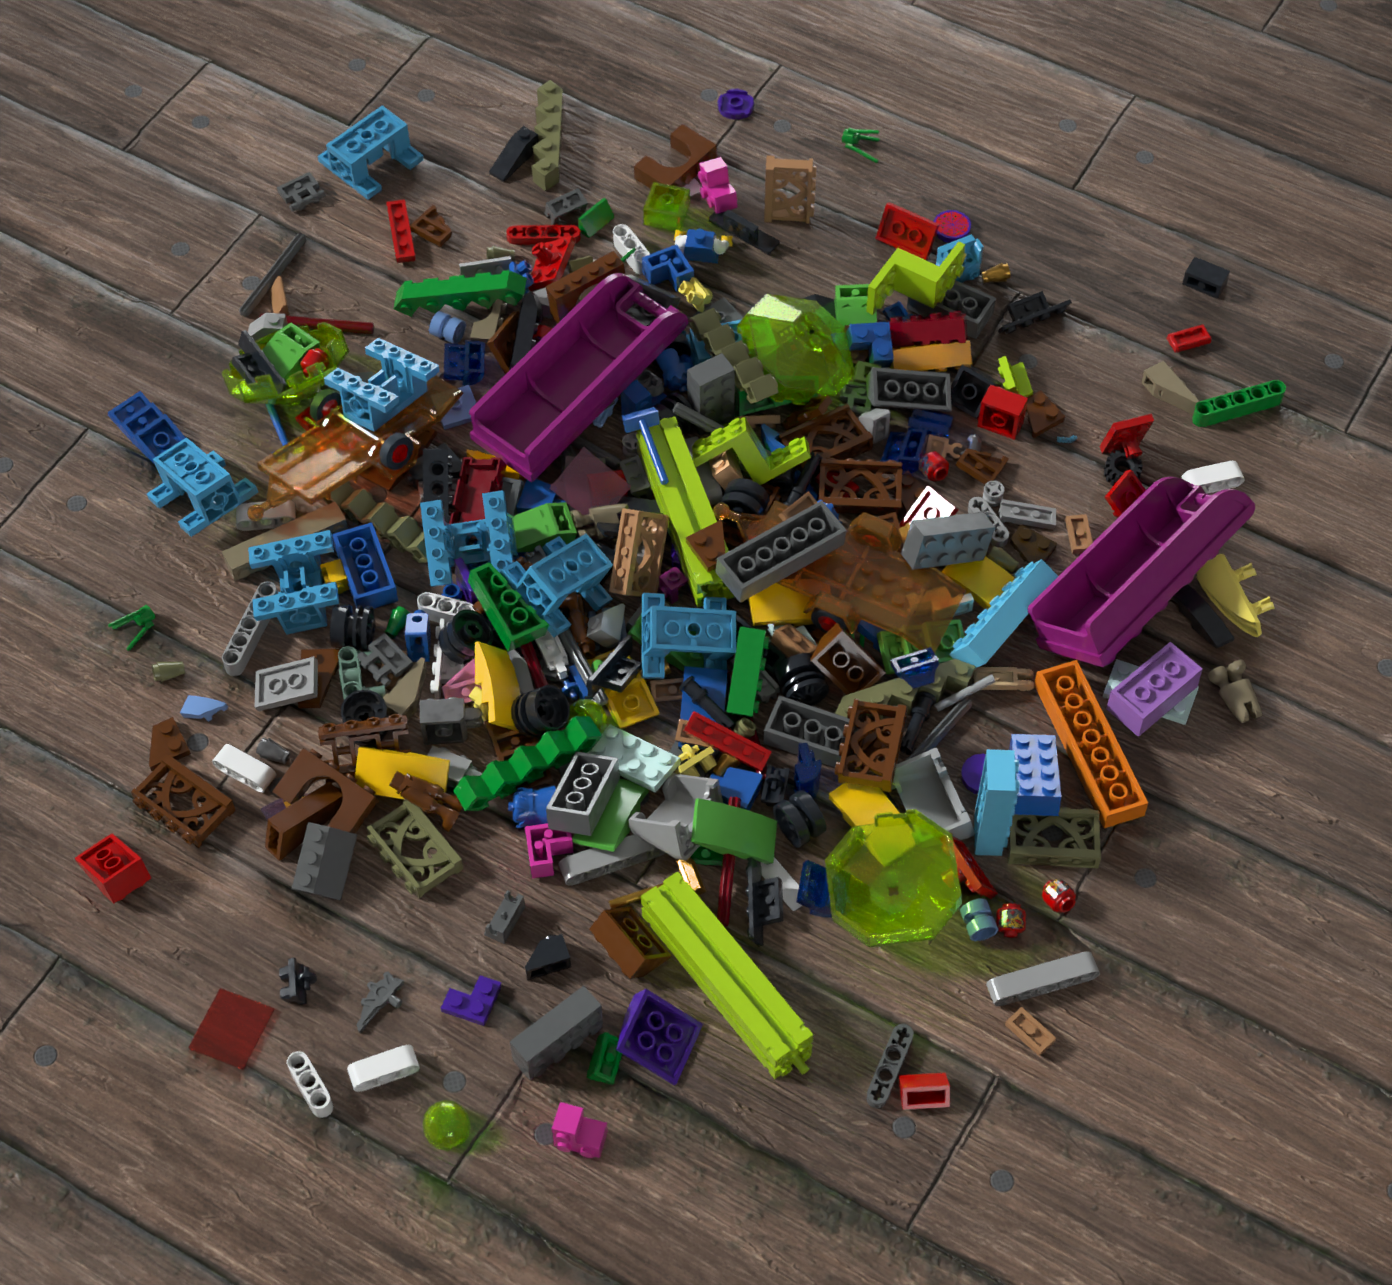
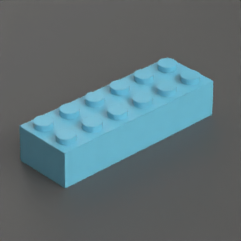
(1004, 614)
(996, 802)

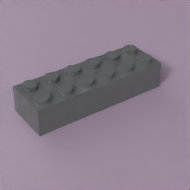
(780, 551)

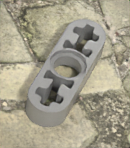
(987, 510)

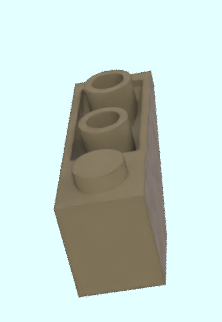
(1167, 386)
(407, 691)

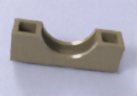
(486, 328)

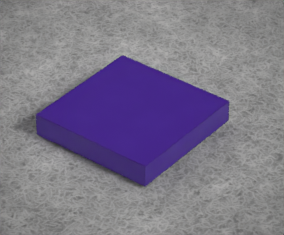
(462, 576)

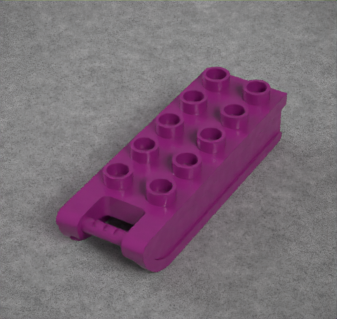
(572, 376)
(1135, 569)

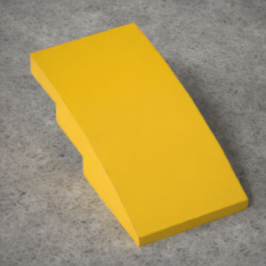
(980, 578)
(779, 607)
(498, 682)
(631, 705)
(377, 767)
(861, 803)

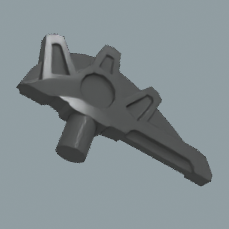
(380, 995)

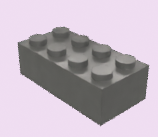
(963, 298)
(712, 390)
(947, 540)
(801, 723)
(583, 793)
(557, 1033)

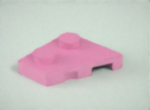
(461, 683)

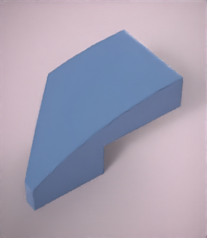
(201, 707)

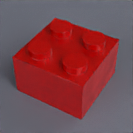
(1002, 412)

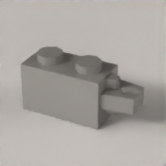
(459, 765)

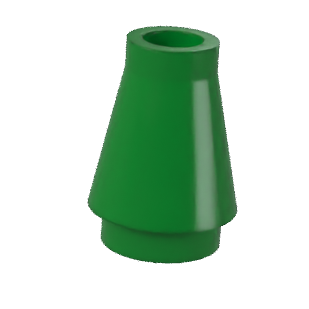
(396, 622)

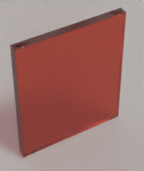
(231, 1028)

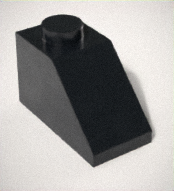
(548, 957)

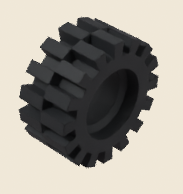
(1120, 459)

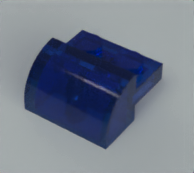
(464, 362)
(936, 423)
(906, 448)
(807, 771)
(814, 889)

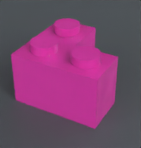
(716, 186)
(542, 845)
(577, 1133)

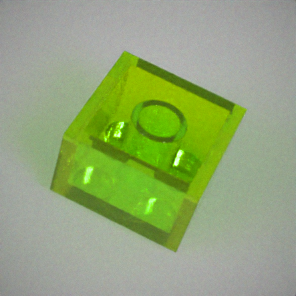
(666, 206)

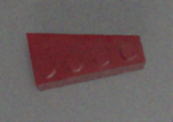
(928, 329)

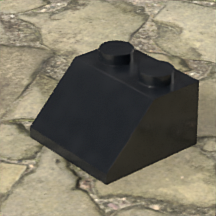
(970, 388)

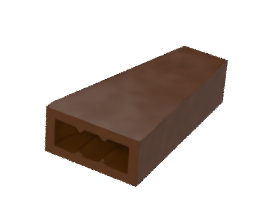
(288, 827)

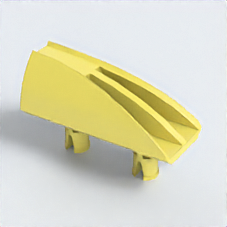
(1225, 591)

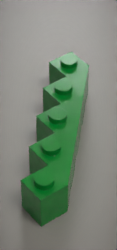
(459, 292)
(527, 764)

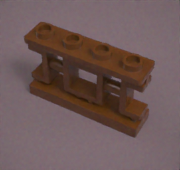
(361, 731)

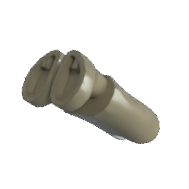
(602, 514)
(1238, 693)

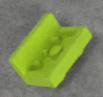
(1015, 377)

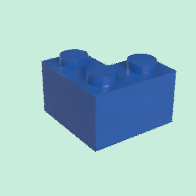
(667, 265)
(875, 339)
(638, 398)

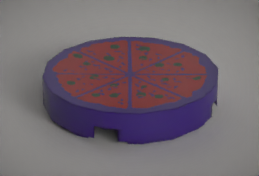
(952, 225)

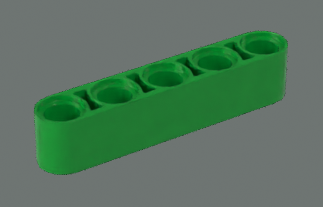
(1238, 403)

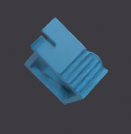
(973, 257)

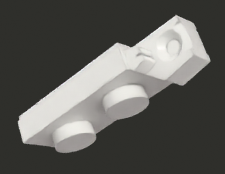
(553, 654)

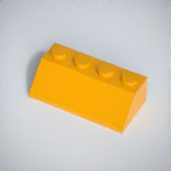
(932, 356)

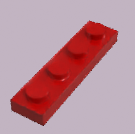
(400, 231)
(727, 741)

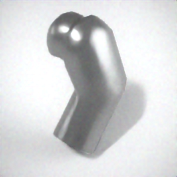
(974, 443)

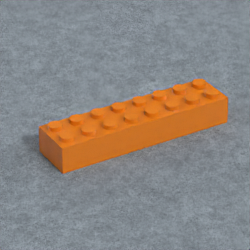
(1090, 744)

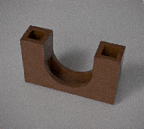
(688, 143)
(565, 291)
(308, 769)

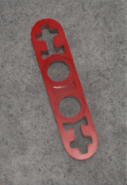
(543, 231)

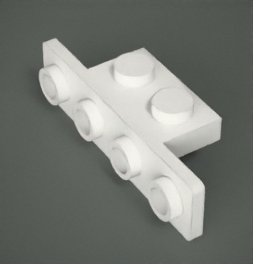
(443, 668)

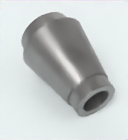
(272, 751)

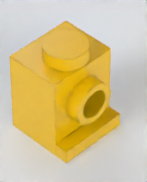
(334, 572)

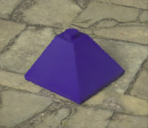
(658, 1035)

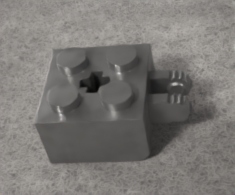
(447, 720)

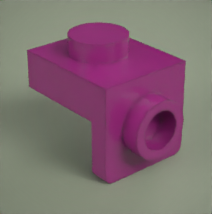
(670, 582)

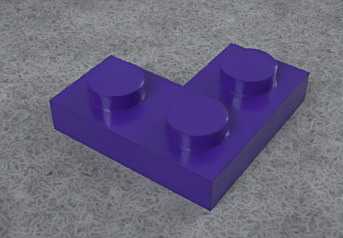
(474, 1006)

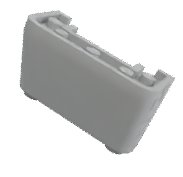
(928, 788)
(672, 822)

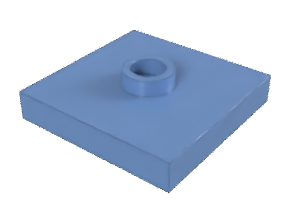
(459, 412)

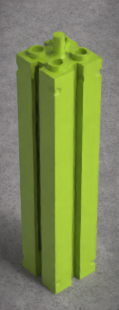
(683, 502)
(728, 976)

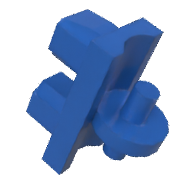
(523, 269)
(576, 685)

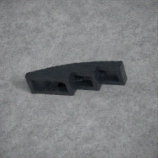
(1202, 617)

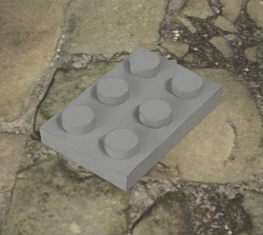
(286, 684)

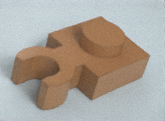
(941, 445)

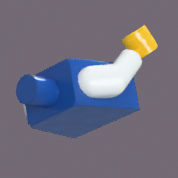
(702, 245)

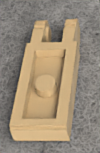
(1006, 678)

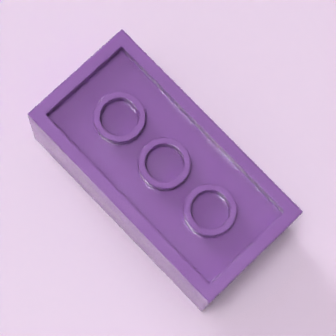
(1154, 689)

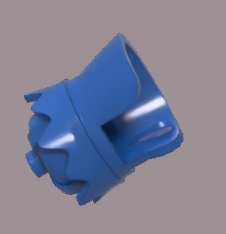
(674, 369)
(530, 806)

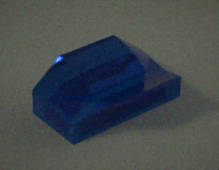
(917, 667)

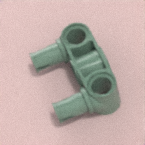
(351, 672)

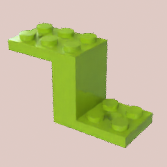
(915, 278)
(750, 451)

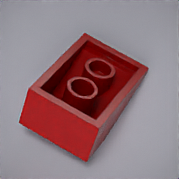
(113, 868)

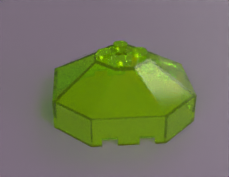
(800, 362)
(298, 385)
(893, 852)

